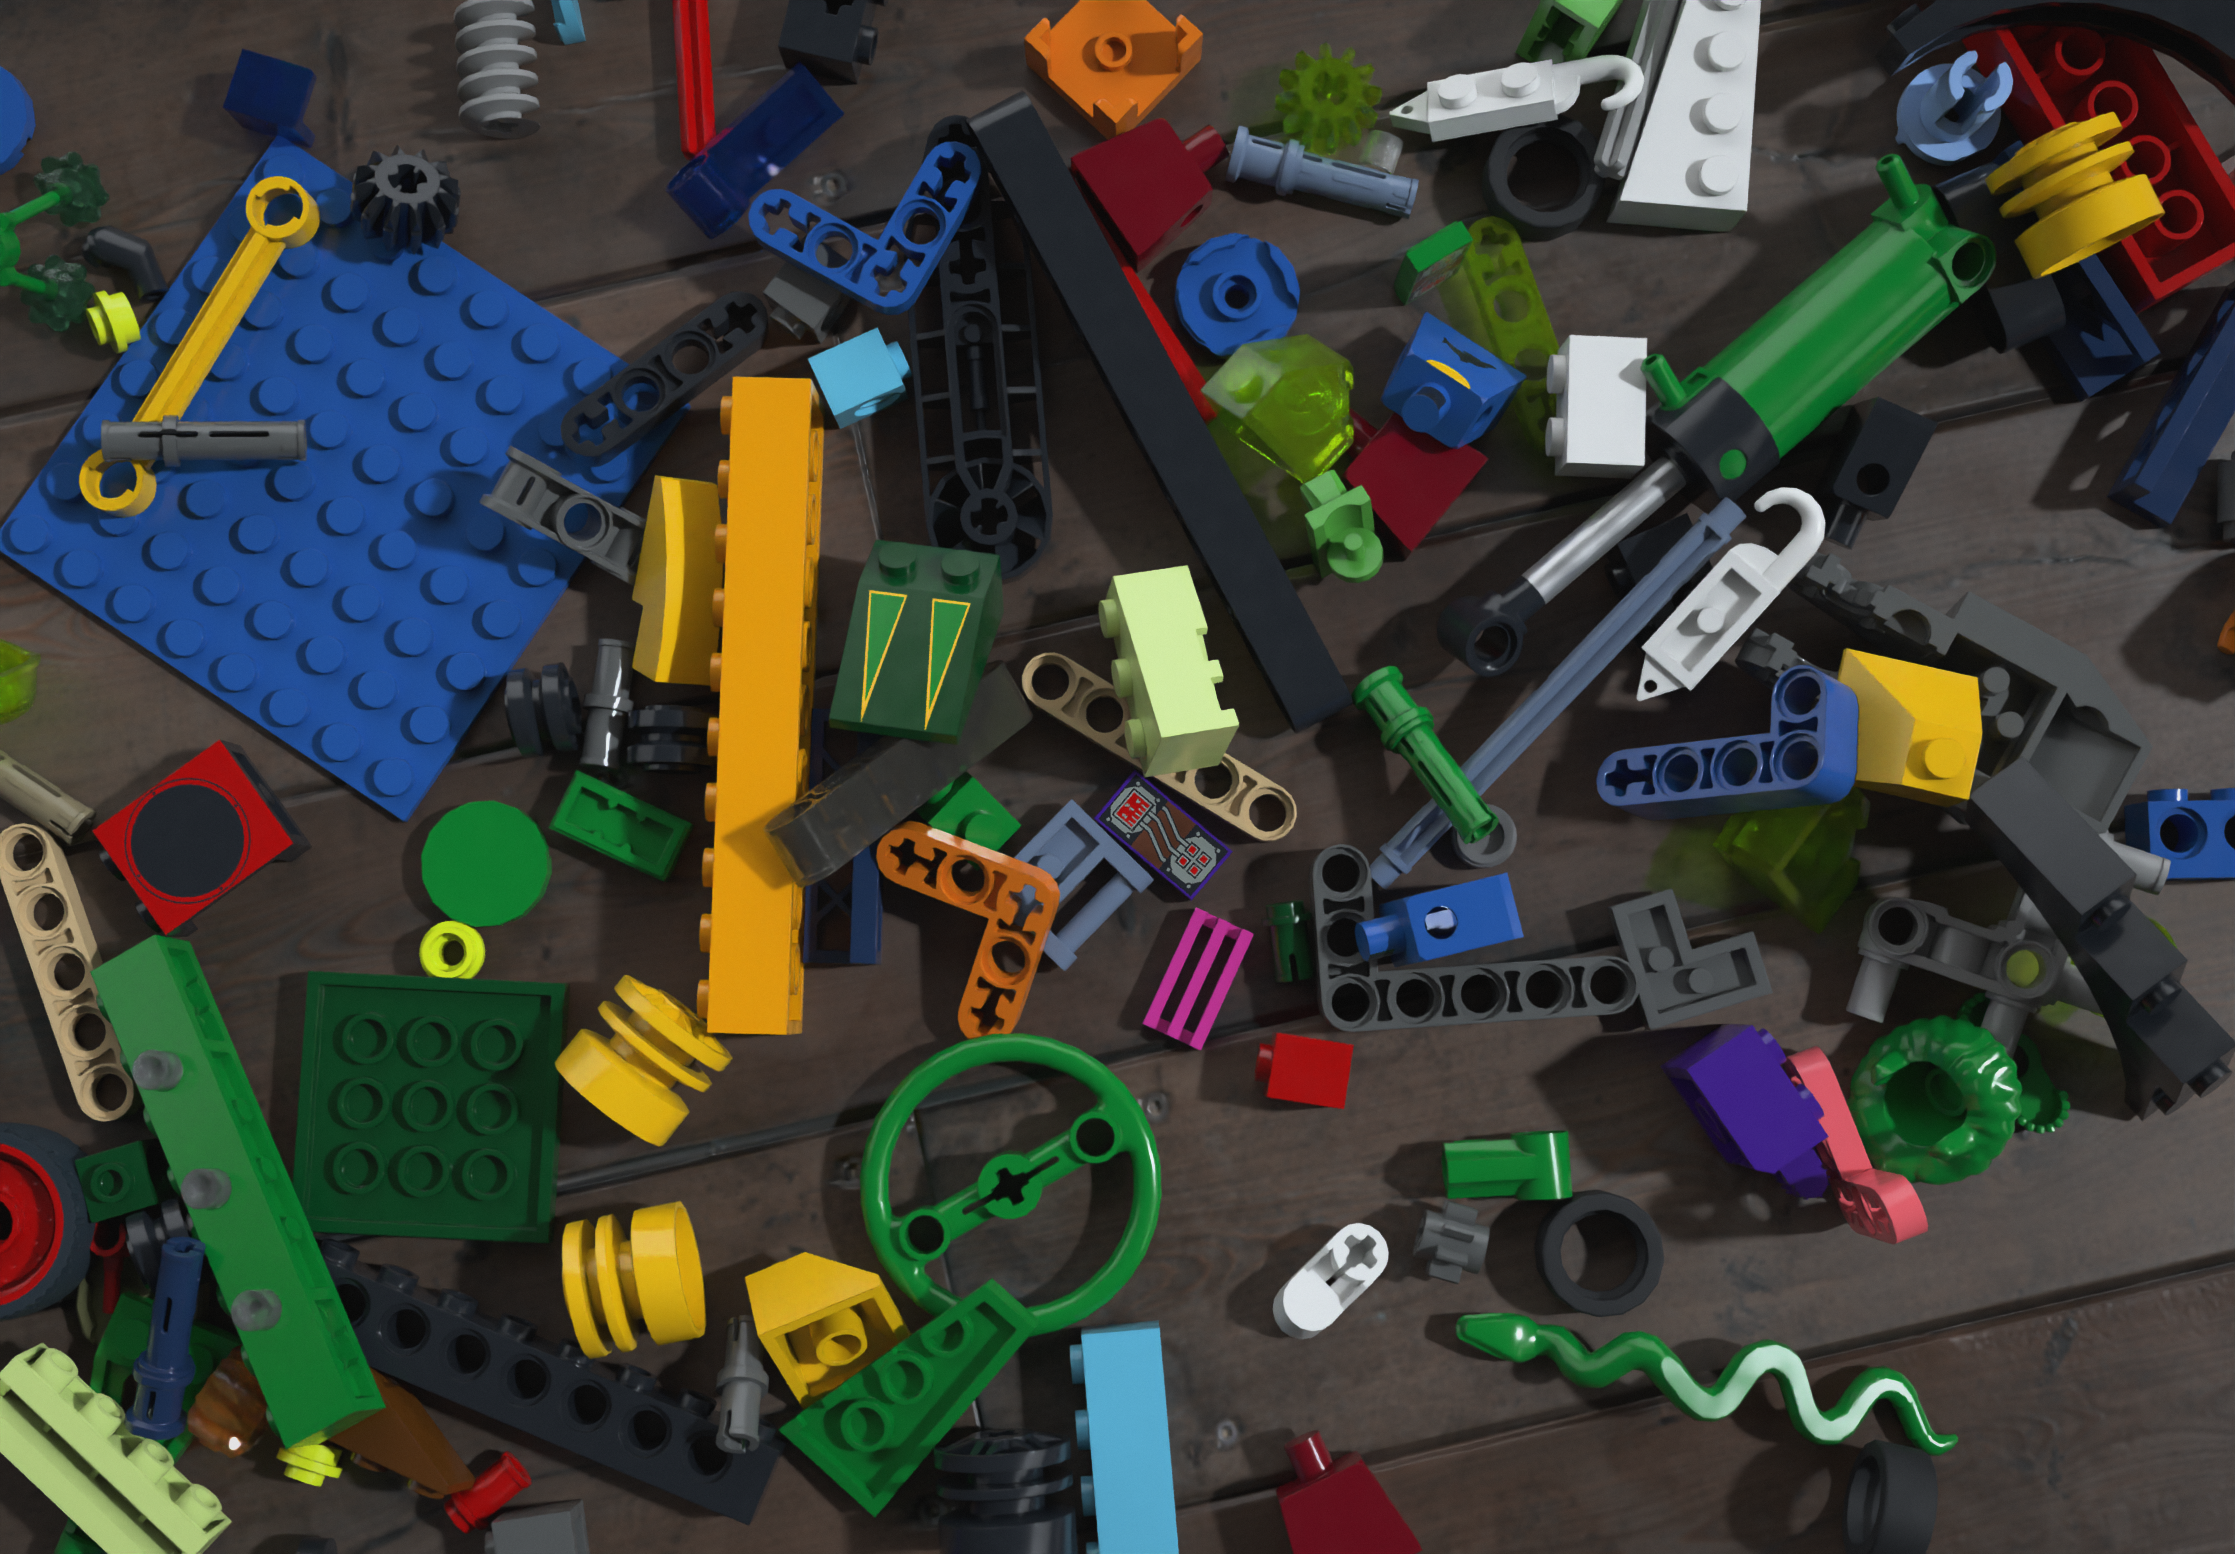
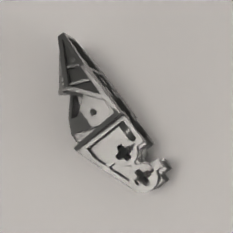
(2033, 689)

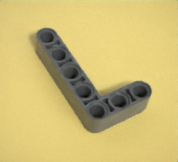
(1443, 984)

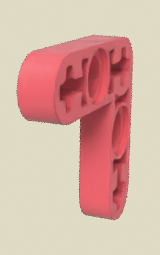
(1871, 1199)

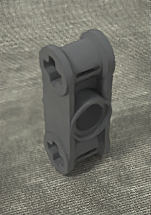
(540, 498)

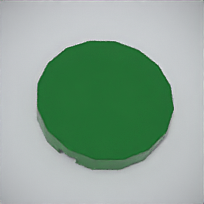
(486, 864)

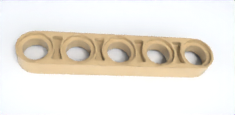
(1071, 711)
(45, 950)

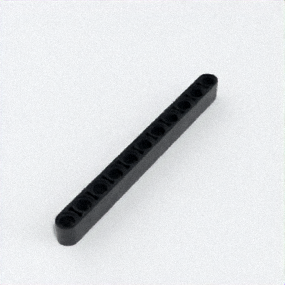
(1158, 411)

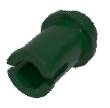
(1289, 936)

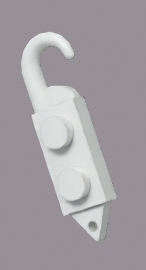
(1513, 96)
(1728, 600)

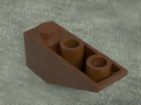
(406, 1442)

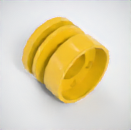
(2074, 194)
(637, 1068)
(620, 1281)

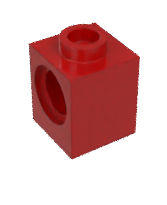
(1304, 1069)

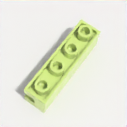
(94, 1468)

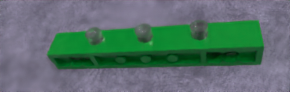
(236, 1192)

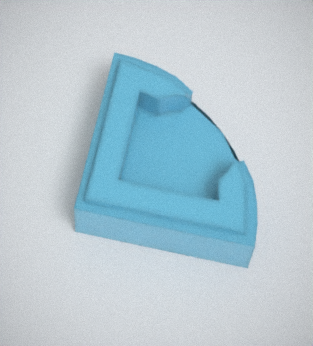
(568, 21)

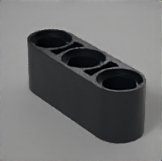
(2011, 303)

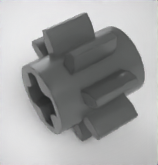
(1451, 1242)

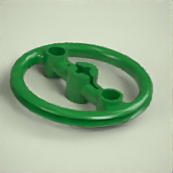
(1115, 1105)

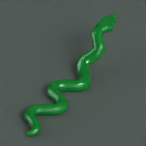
(1521, 1339)

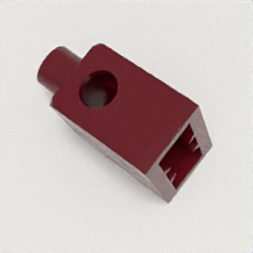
(1149, 185)
(1407, 478)
(1339, 1505)

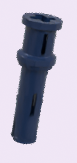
(166, 1364)

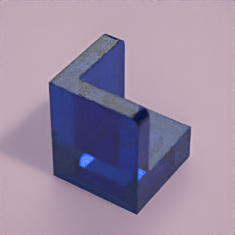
(271, 97)

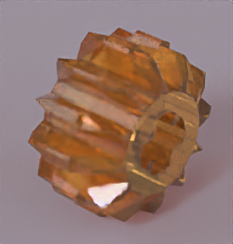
(229, 1408)

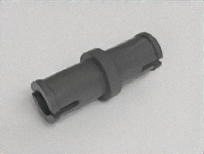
(608, 705)
(741, 1387)

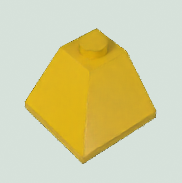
(1914, 728)
(822, 1321)

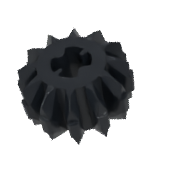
(405, 199)

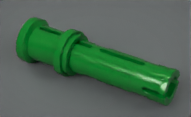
(1409, 732)

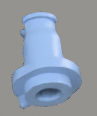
(1957, 87)

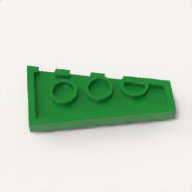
(903, 1403)

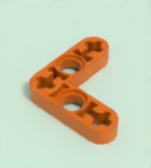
(993, 901)

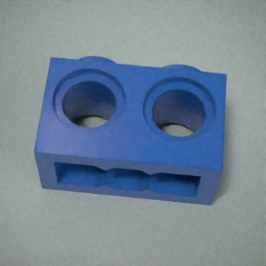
(2200, 824)

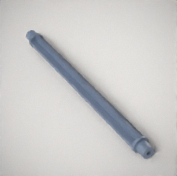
(1565, 683)

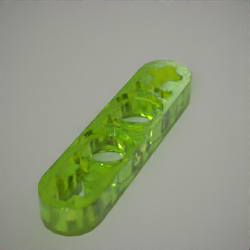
(1513, 337)

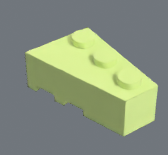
(1165, 672)

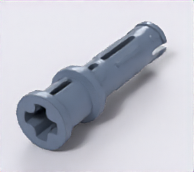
(1292, 168)

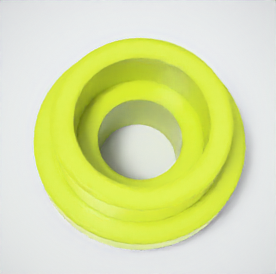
(113, 321)
(436, 939)
(311, 1463)

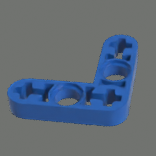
(869, 254)

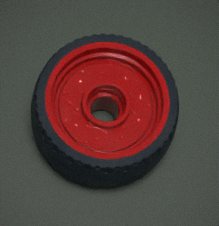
(50, 1224)

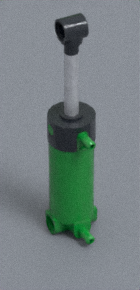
(1756, 396)

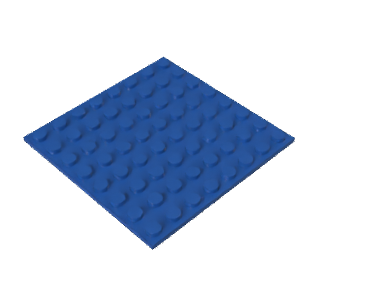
(360, 589)

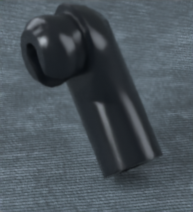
(121, 249)

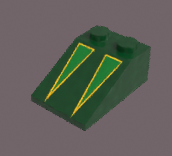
(917, 641)

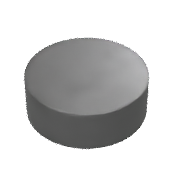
(1491, 849)

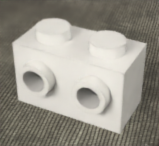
(1597, 407)

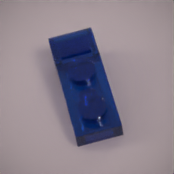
(752, 150)

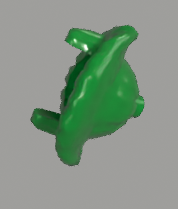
(1935, 1100)

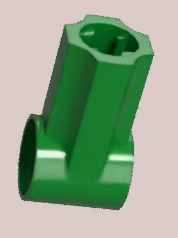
(1525, 1165)

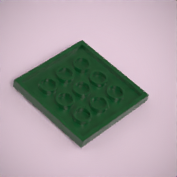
(430, 1106)

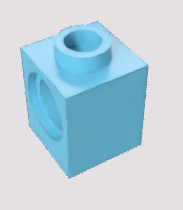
(861, 376)

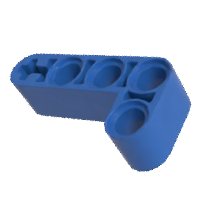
(1726, 763)

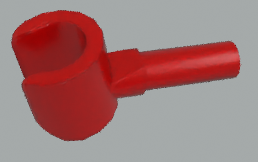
(112, 1262)

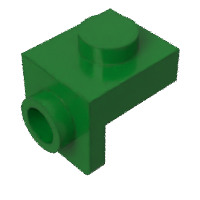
(969, 813)

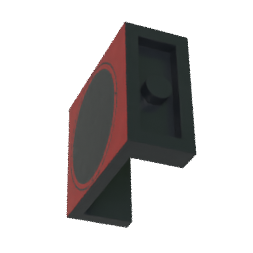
(198, 837)

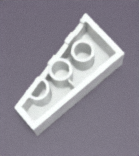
(1698, 124)

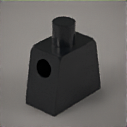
(1887, 447)

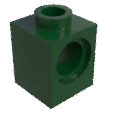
(125, 1180)

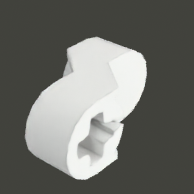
(1352, 1258)

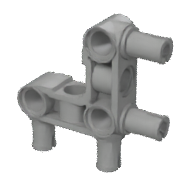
(1981, 954)

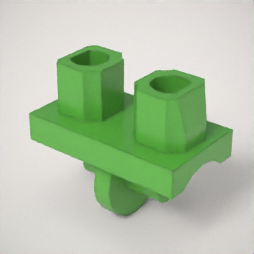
(1341, 529)

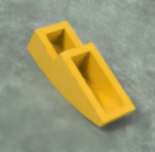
(678, 582)

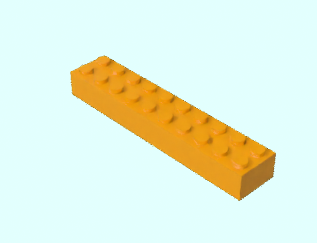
(764, 701)

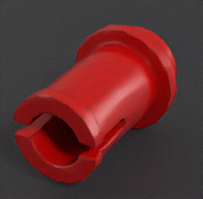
(489, 1493)

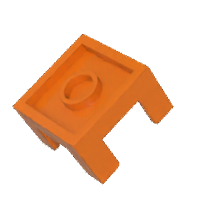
(1113, 59)

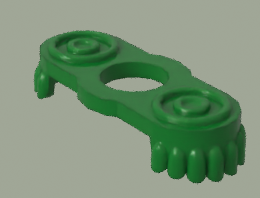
(2041, 1102)

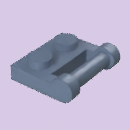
(1069, 852)

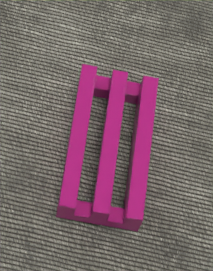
(1220, 929)

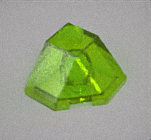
(1287, 402)
(1798, 855)

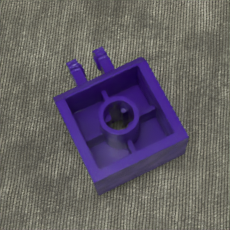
(1752, 1107)

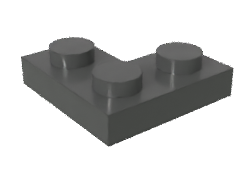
(1680, 979)

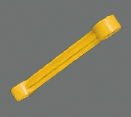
(208, 334)

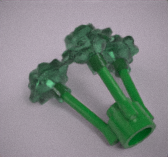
(57, 288)

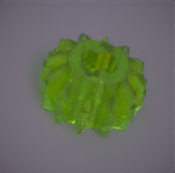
(1331, 78)

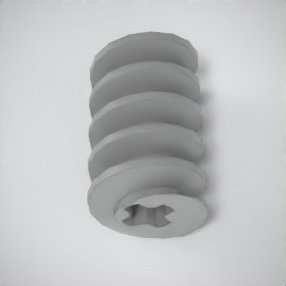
(491, 67)

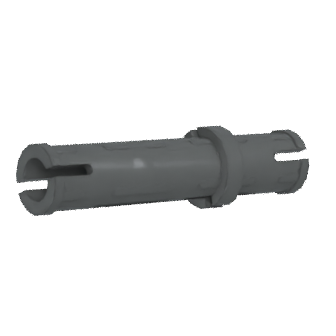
(203, 440)

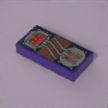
(1163, 835)

